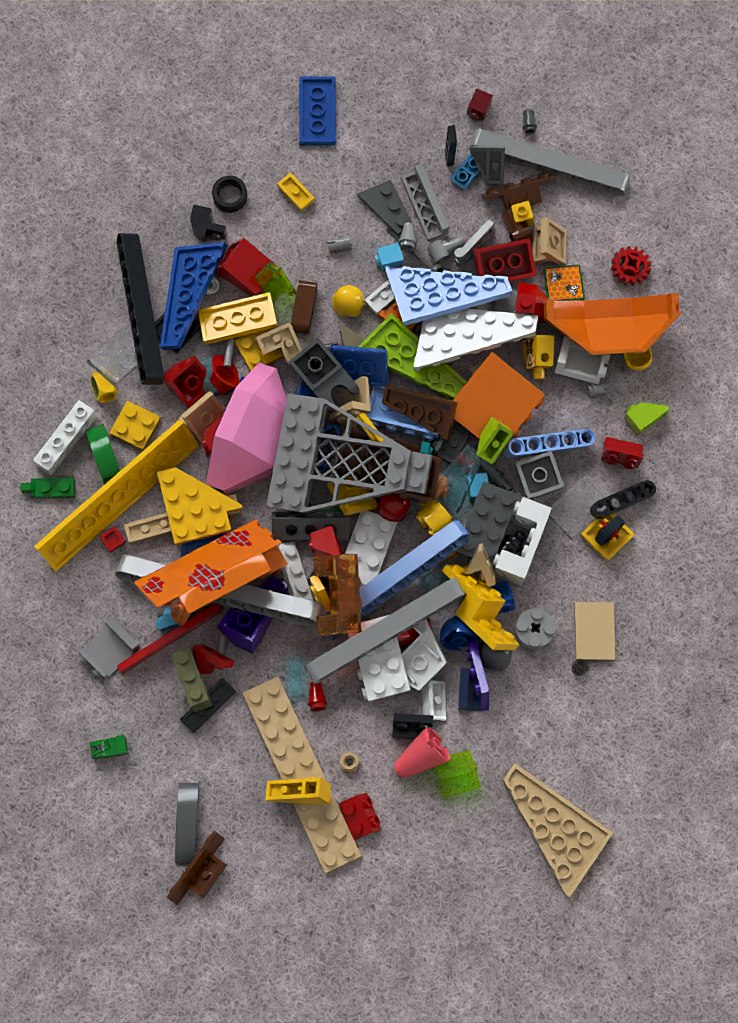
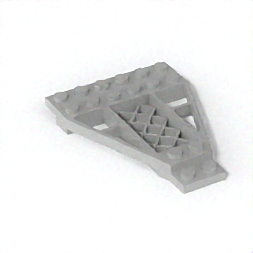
(299, 452)

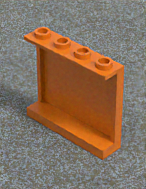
(497, 393)

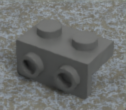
(451, 448)

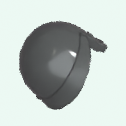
(494, 659)

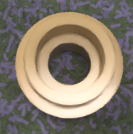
(349, 755)

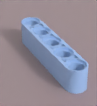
(556, 440)

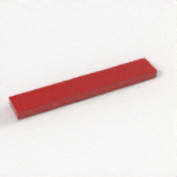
(169, 638)

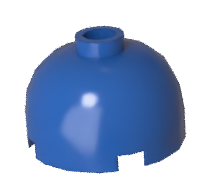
(456, 634)

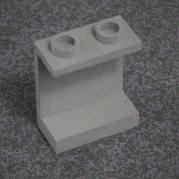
(108, 649)

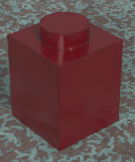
(479, 105)

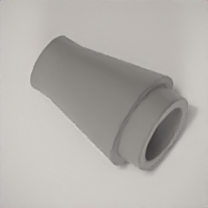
(407, 239)

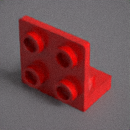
(622, 453)

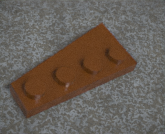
(428, 410)

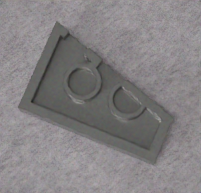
(387, 205)

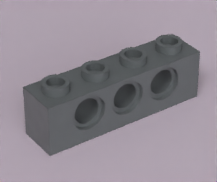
(320, 520)

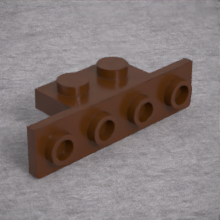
(521, 192)
(201, 872)

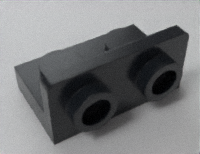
(410, 725)

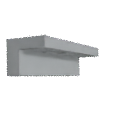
(430, 198)

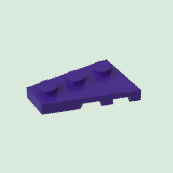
(478, 674)

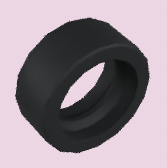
(225, 181)

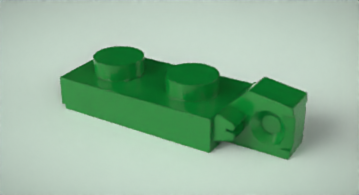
(50, 487)

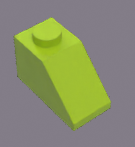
(644, 415)
(493, 440)

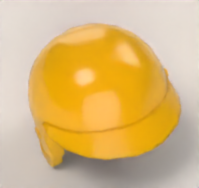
(348, 301)

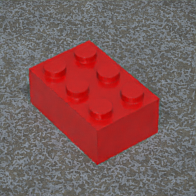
(506, 259)

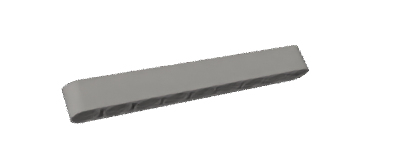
(555, 163)
(384, 630)

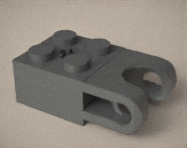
(327, 377)

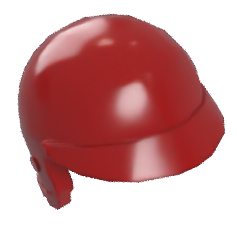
(393, 507)

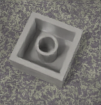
(539, 475)

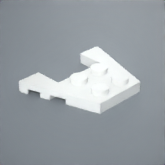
(423, 657)

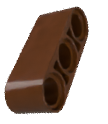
(304, 306)

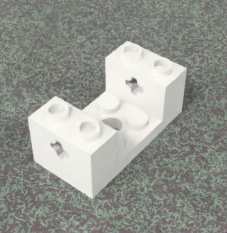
(534, 518)

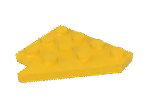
(194, 507)

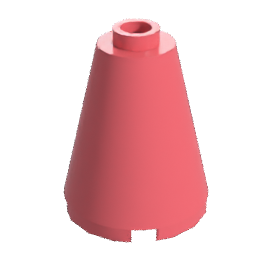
(422, 754)

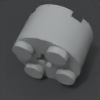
(534, 640)

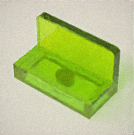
(274, 280)

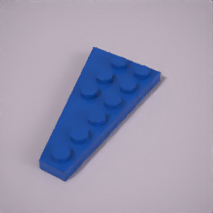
(189, 281)

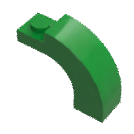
(103, 452)

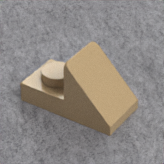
(481, 562)

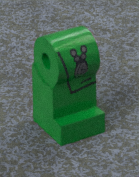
(109, 747)

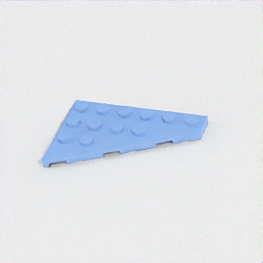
(430, 294)

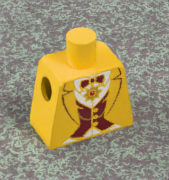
(538, 354)

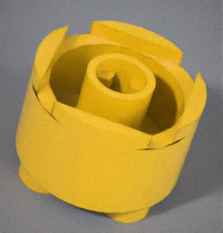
(434, 517)

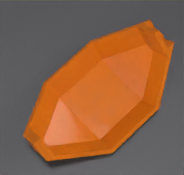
(613, 324)

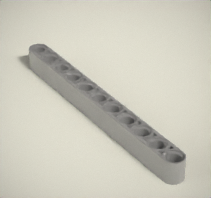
(244, 598)

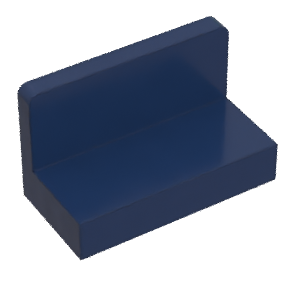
(467, 695)

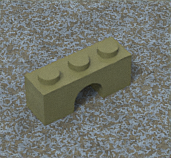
(191, 679)

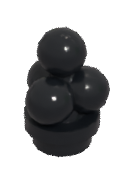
(512, 543)

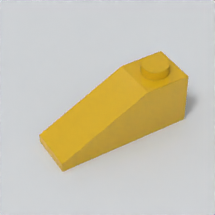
(299, 791)

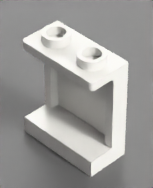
(580, 365)

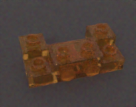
(344, 594)

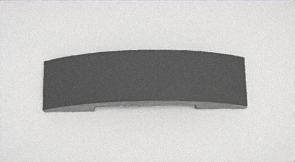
(186, 822)

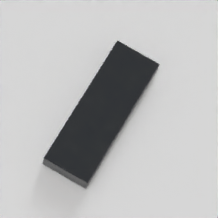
(450, 145)
(219, 695)

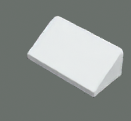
(434, 700)

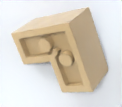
(282, 338)

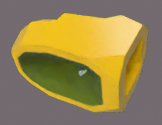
(103, 389)

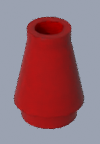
(317, 699)

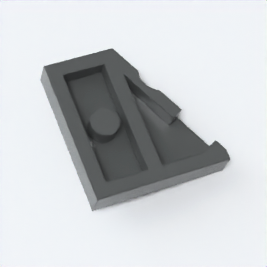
(490, 162)

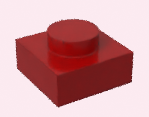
(112, 539)

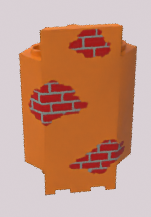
(214, 570)

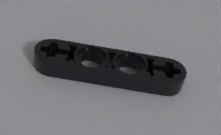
(622, 497)

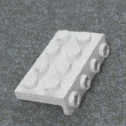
(382, 669)

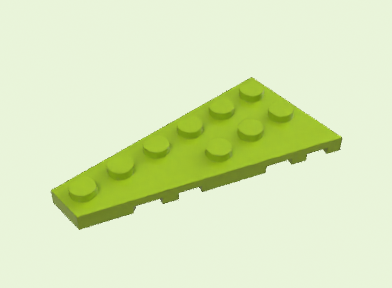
(401, 355)

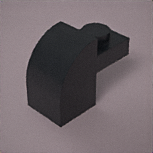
(202, 225)

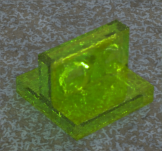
(457, 775)

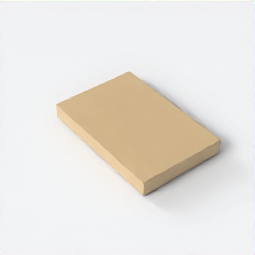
(594, 631)

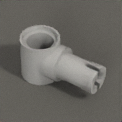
(441, 250)

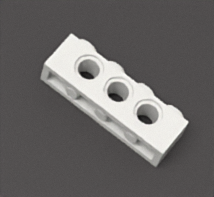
(65, 438)

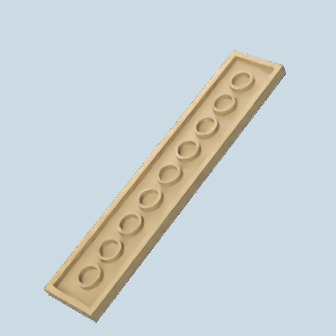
(296, 760)

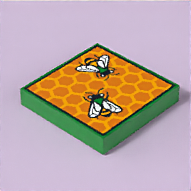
(564, 283)

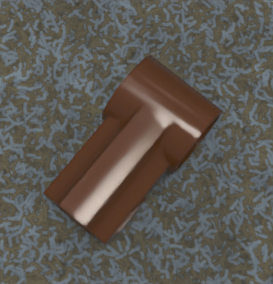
(516, 230)

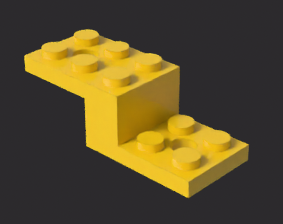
(481, 608)

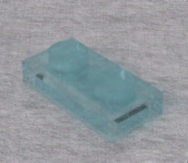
(295, 676)

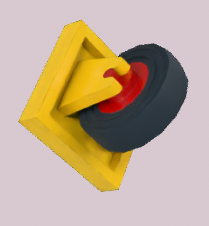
(607, 535)

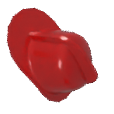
(223, 378)

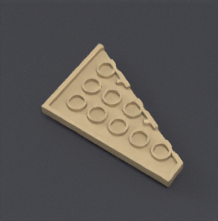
(562, 831)

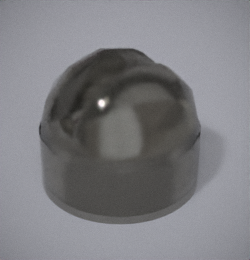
(580, 667)

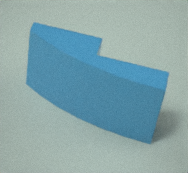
(466, 173)

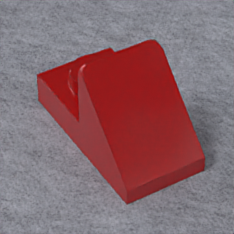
(209, 658)

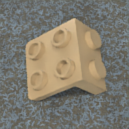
(354, 403)

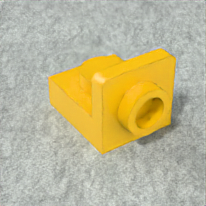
(523, 212)

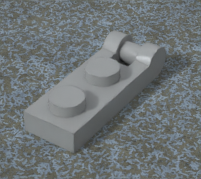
(478, 240)

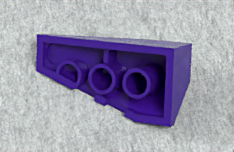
(248, 628)

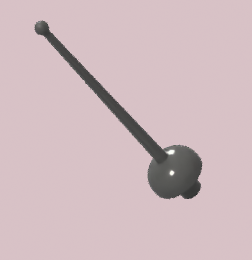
(435, 268)

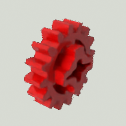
(628, 273)

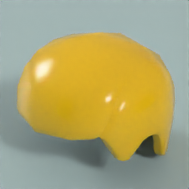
(638, 361)

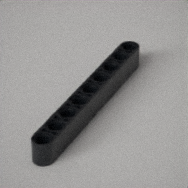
(140, 309)

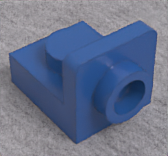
(506, 594)

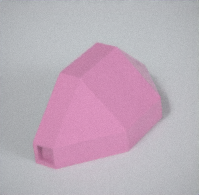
(248, 432)

